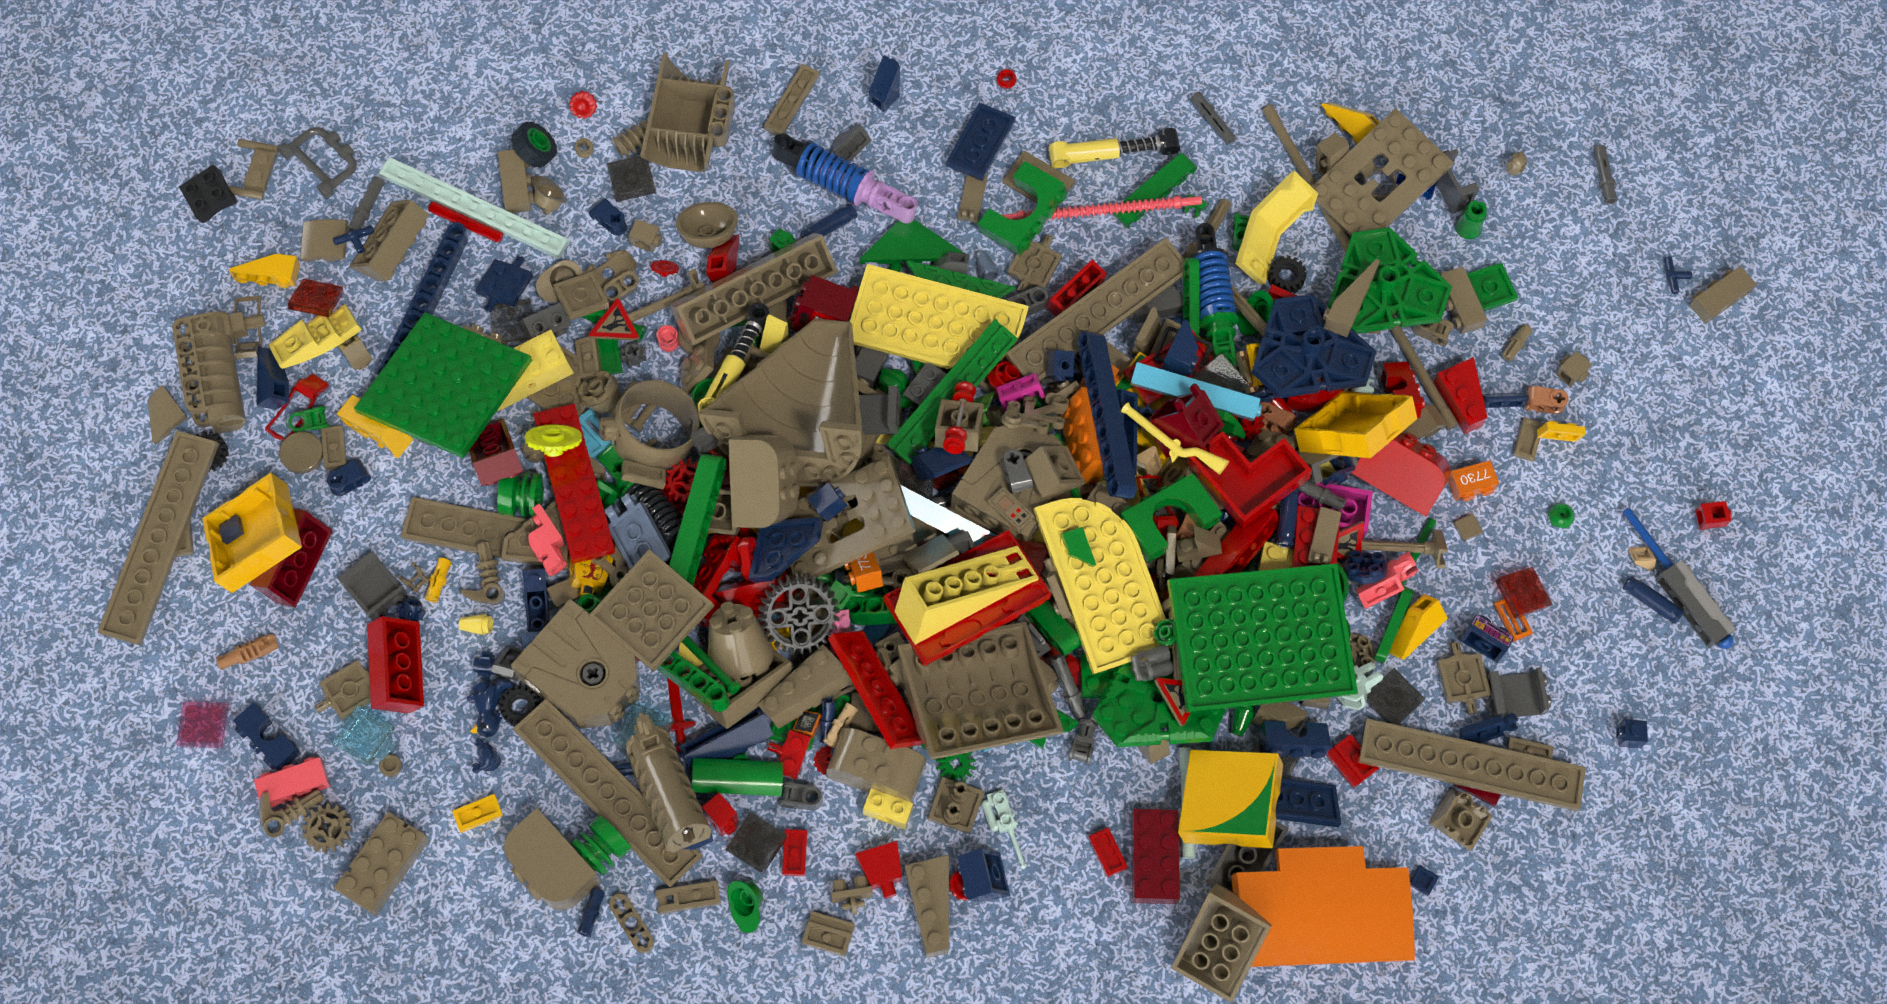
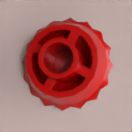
(1003, 374)

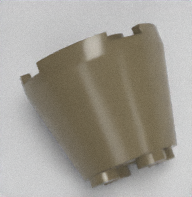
(738, 642)

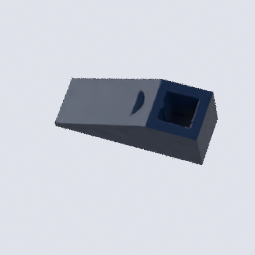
(886, 84)
(271, 381)
(536, 597)

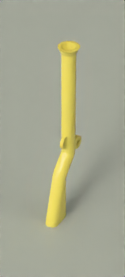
(1214, 462)

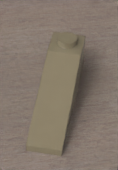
(1346, 307)

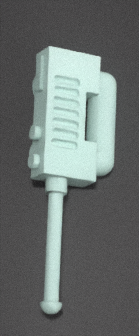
(1006, 818)

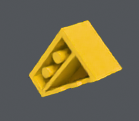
(385, 436)

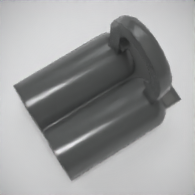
(1152, 663)

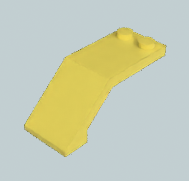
(1269, 221)

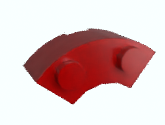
(1311, 401)

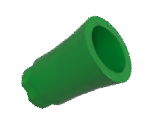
(1471, 221)

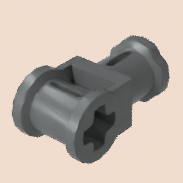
(1083, 745)

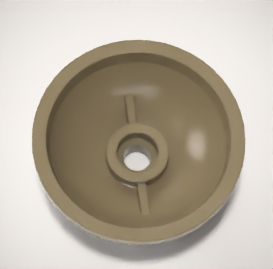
(707, 224)

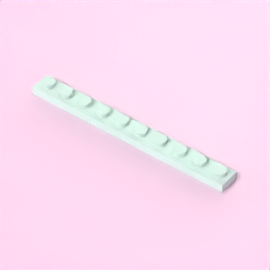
(474, 208)

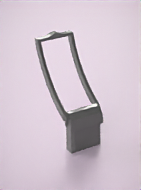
(704, 442)

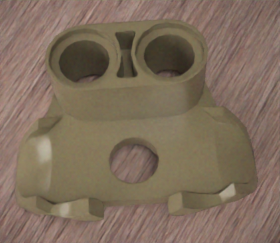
(623, 266)

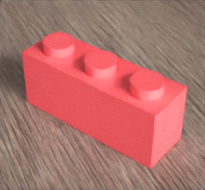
(293, 781)

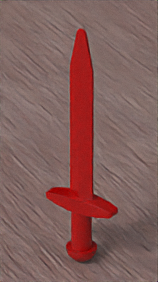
(677, 713)

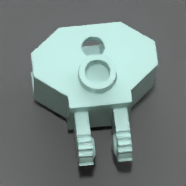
(1363, 685)

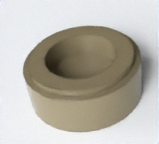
(390, 766)

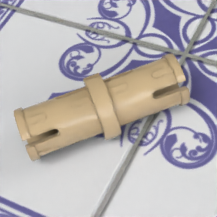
(838, 724)

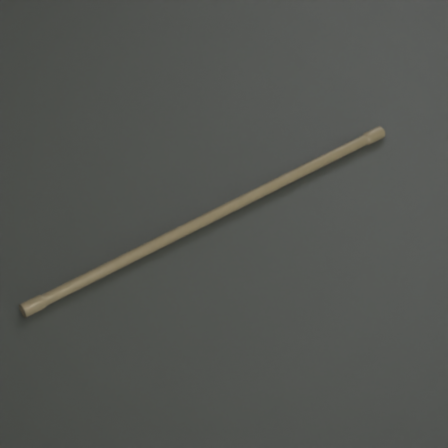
(1275, 121)

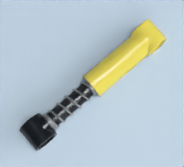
(1064, 154)
(734, 364)

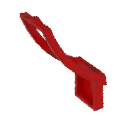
(309, 387)
(1161, 522)

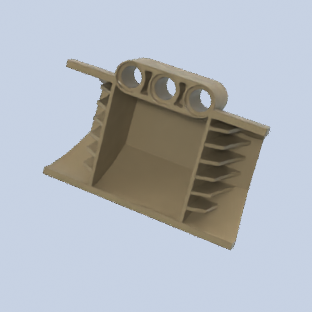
(687, 118)

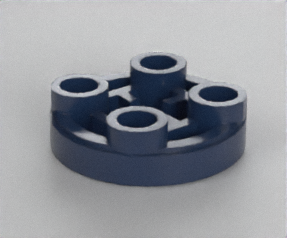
(1365, 567)

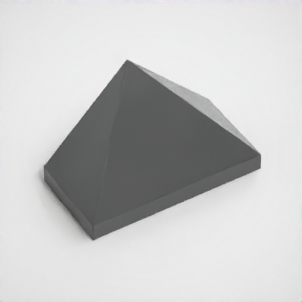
(851, 142)

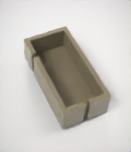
(381, 864)

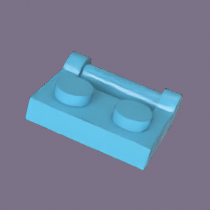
(592, 440)

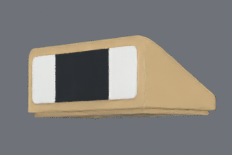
(1149, 463)

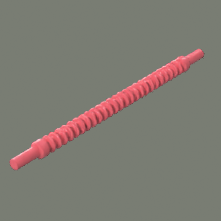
(1176, 202)

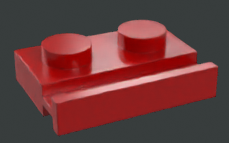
(1345, 759)

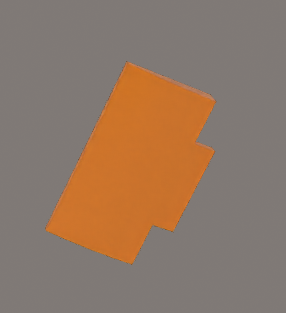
(1330, 908)

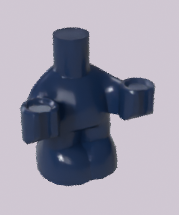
(489, 758)

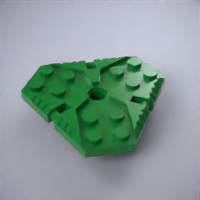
(1411, 294)
(1134, 719)

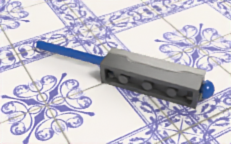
(1688, 594)

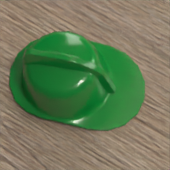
(1262, 304)
(894, 377)
(744, 902)

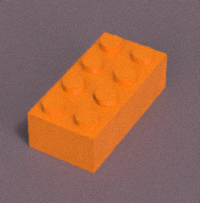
(1082, 437)

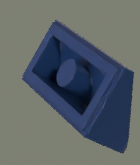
(1501, 400)

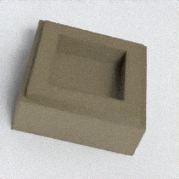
(1468, 527)

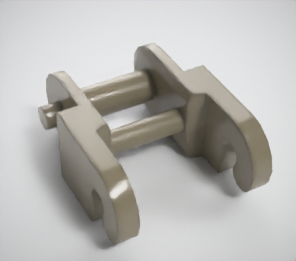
(420, 573)

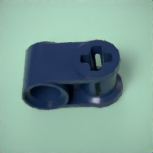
(609, 217)
(349, 476)

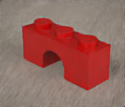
(1400, 380)

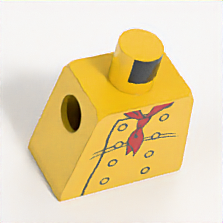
(588, 576)

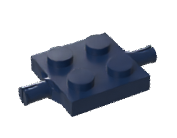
(504, 283)

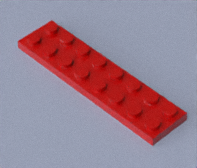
(576, 492)

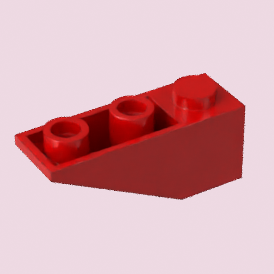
(723, 259)

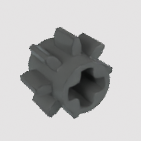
(633, 360)

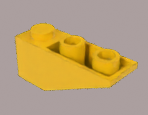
(1351, 120)
(273, 269)
(1418, 624)

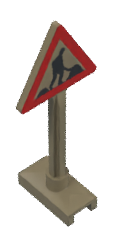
(618, 324)
(1351, 540)
(1172, 689)

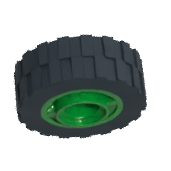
(534, 144)

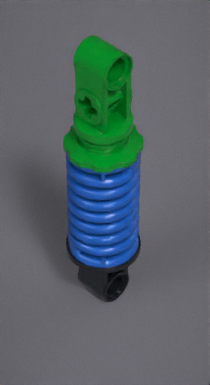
(1215, 293)

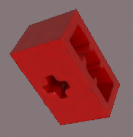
(721, 815)

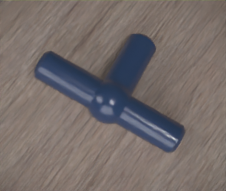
(354, 236)
(1673, 275)

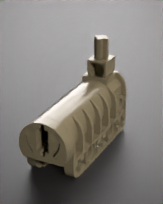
(215, 365)
(665, 786)

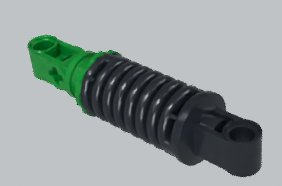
(659, 506)

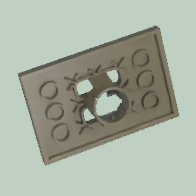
(1407, 152)
(879, 508)

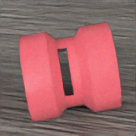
(666, 334)

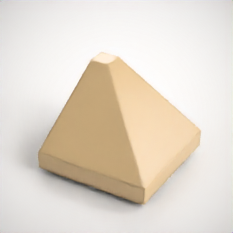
(1645, 560)

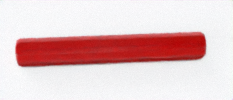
(468, 223)

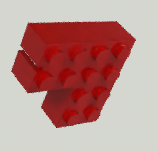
(1252, 487)

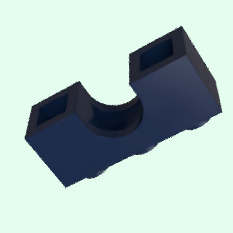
(252, 724)
(1313, 740)

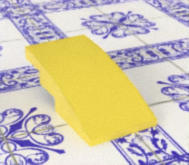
(315, 338)

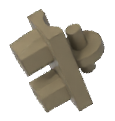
(861, 891)

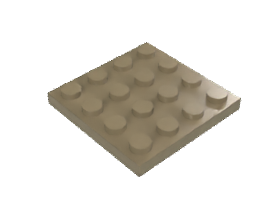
(651, 610)

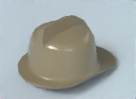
(547, 194)
(557, 273)

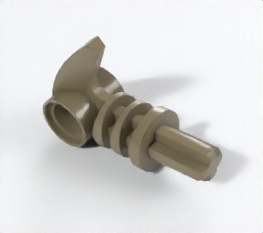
(490, 579)
(287, 815)

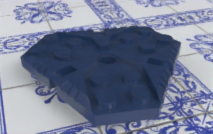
(1302, 352)

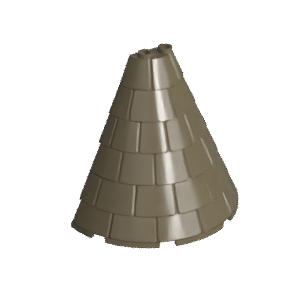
(803, 395)

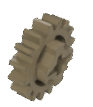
(335, 826)

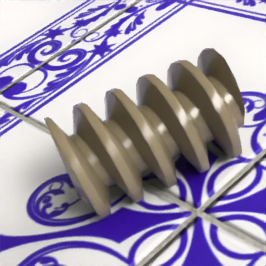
(630, 139)

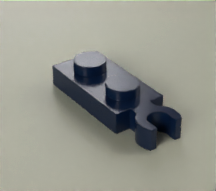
(1488, 728)

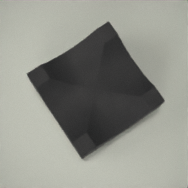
(208, 193)

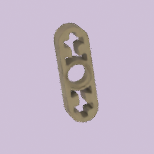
(617, 912)

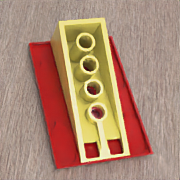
(966, 597)

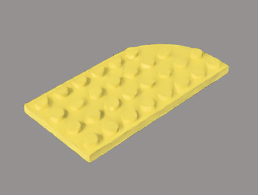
(925, 317)
(1116, 599)

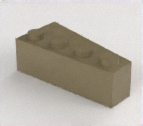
(805, 687)
(930, 898)

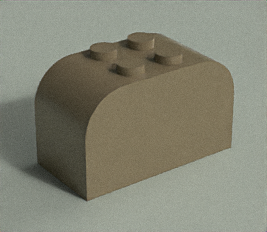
(762, 480)
(869, 763)
(548, 863)

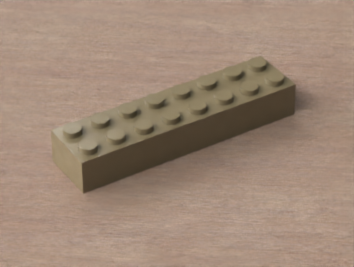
(763, 282)

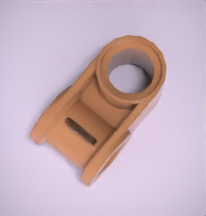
(1545, 400)
(1277, 419)

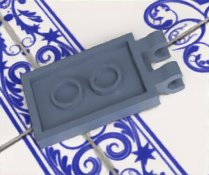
(636, 531)

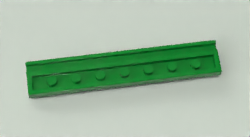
(972, 368)

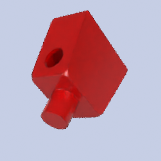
(881, 867)

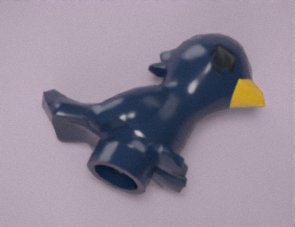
(486, 700)

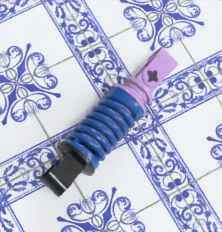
(842, 177)

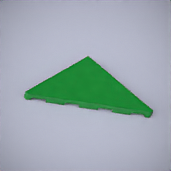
(908, 242)
(960, 280)

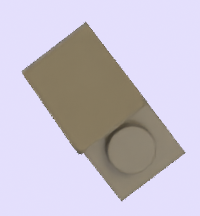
(1202, 545)

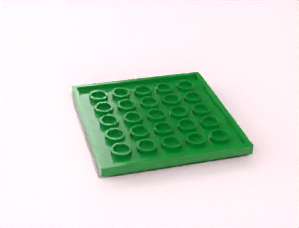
(443, 385)

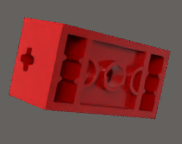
(721, 557)

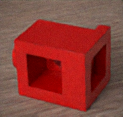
(1718, 509)

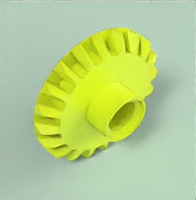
(553, 439)

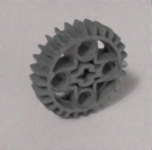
(790, 609)

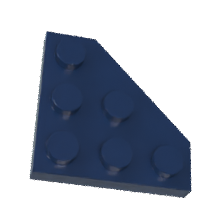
(782, 545)

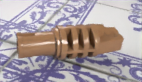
(247, 652)

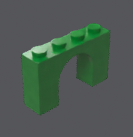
(1018, 234)
(1185, 494)

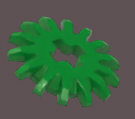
(961, 771)

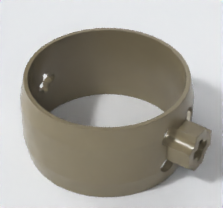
(662, 395)

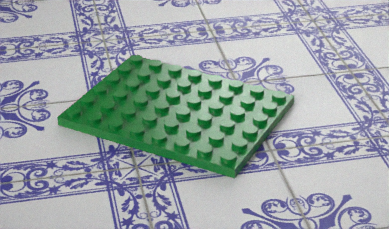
(1261, 637)

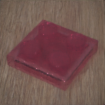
(202, 725)

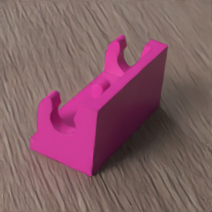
(1018, 389)

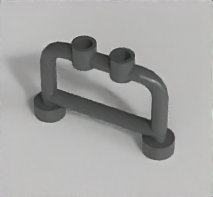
(332, 139)

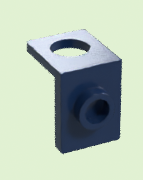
(1341, 473)

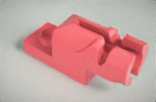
(547, 542)
(1391, 584)

